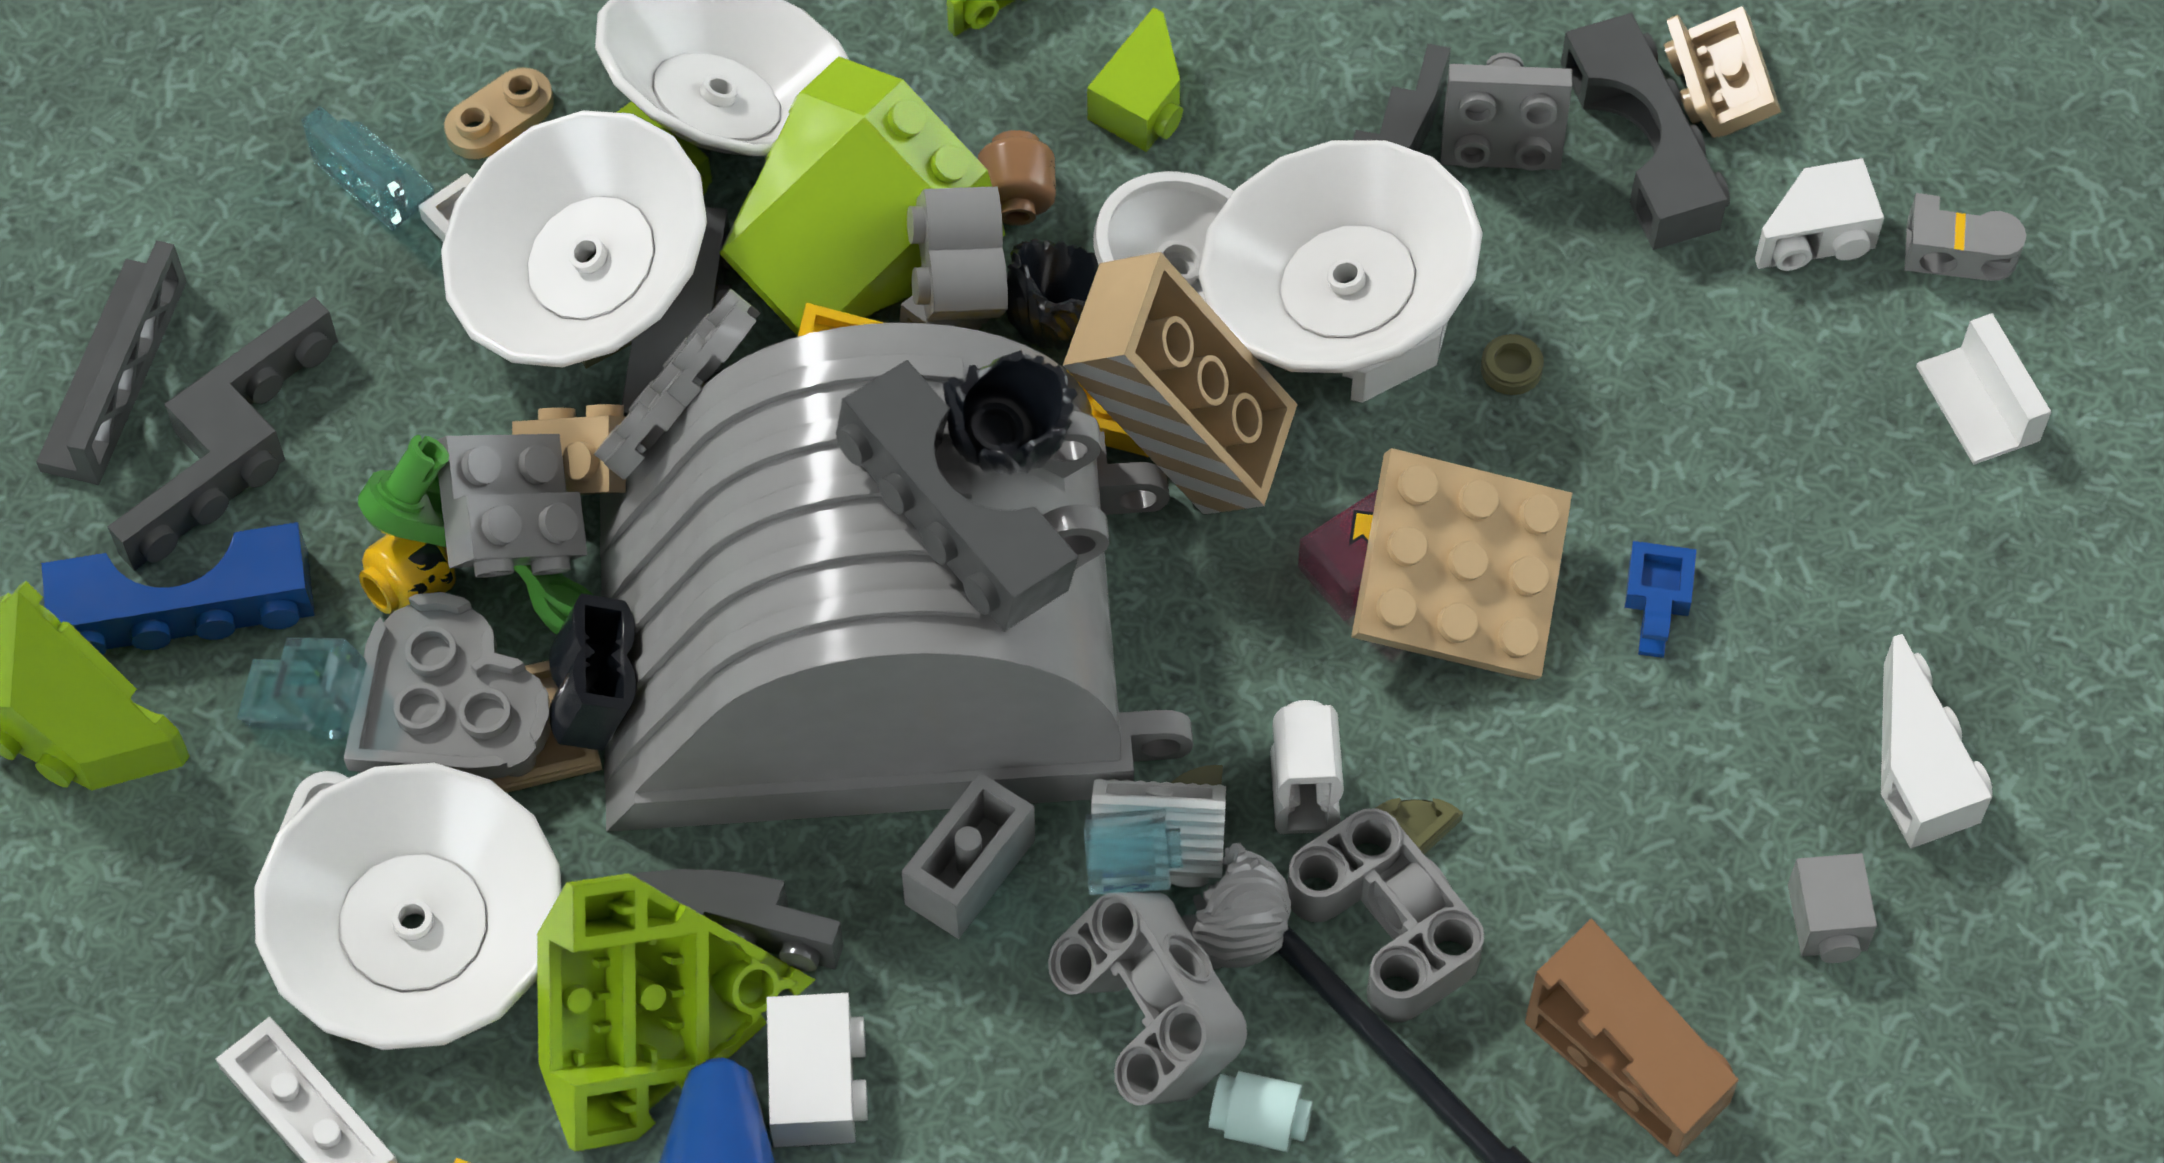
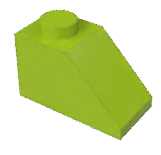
(1139, 87)

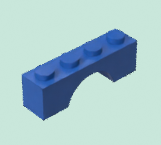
(255, 583)

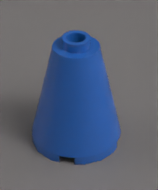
(718, 1118)

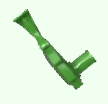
(410, 507)

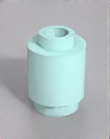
(1260, 1110)

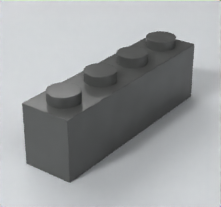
(691, 305)

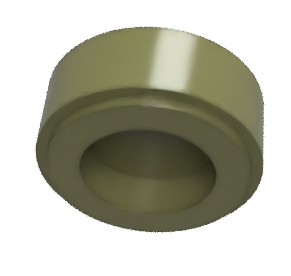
(1512, 364)

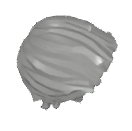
(1243, 913)

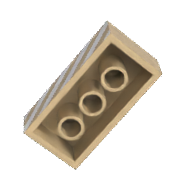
(1180, 383)

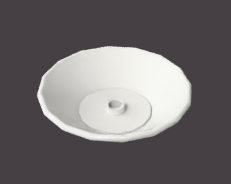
(714, 67)
(548, 205)
(1333, 217)
(392, 849)

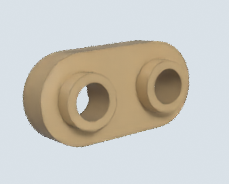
(500, 111)

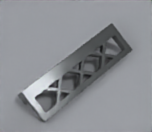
(114, 367)

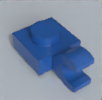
(1659, 585)

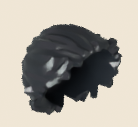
(1048, 290)
(1009, 413)

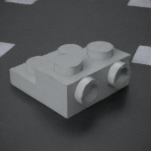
(509, 505)

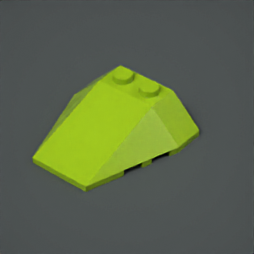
(837, 195)

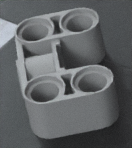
(1404, 896)
(1189, 1015)

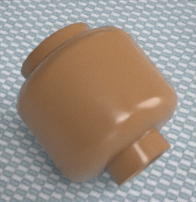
(1023, 173)

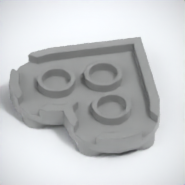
(677, 383)
(445, 695)

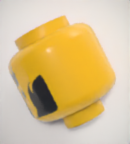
(402, 568)

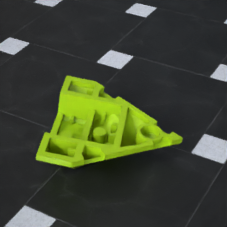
(72, 705)
(632, 991)

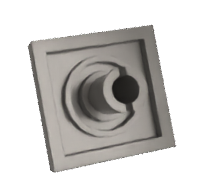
(1505, 114)

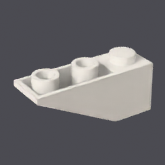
(1925, 767)

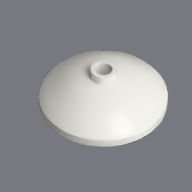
(1162, 215)

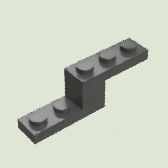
(225, 433)

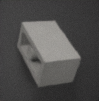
(968, 855)

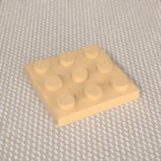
(1462, 565)

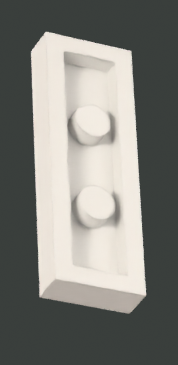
(299, 1100)

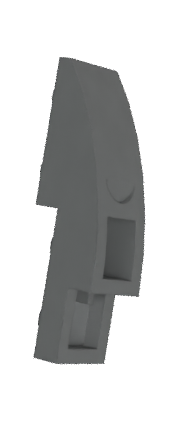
(755, 911)

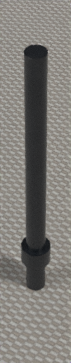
(1396, 1053)

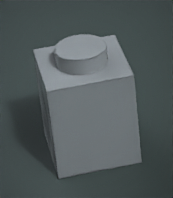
(1832, 906)

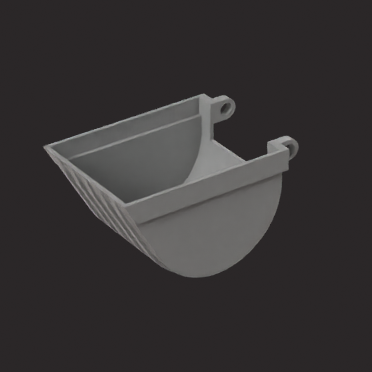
(810, 644)

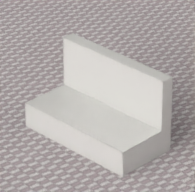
(1986, 393)

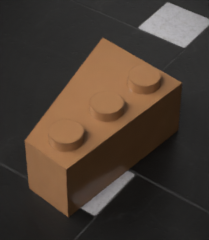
(1628, 1039)

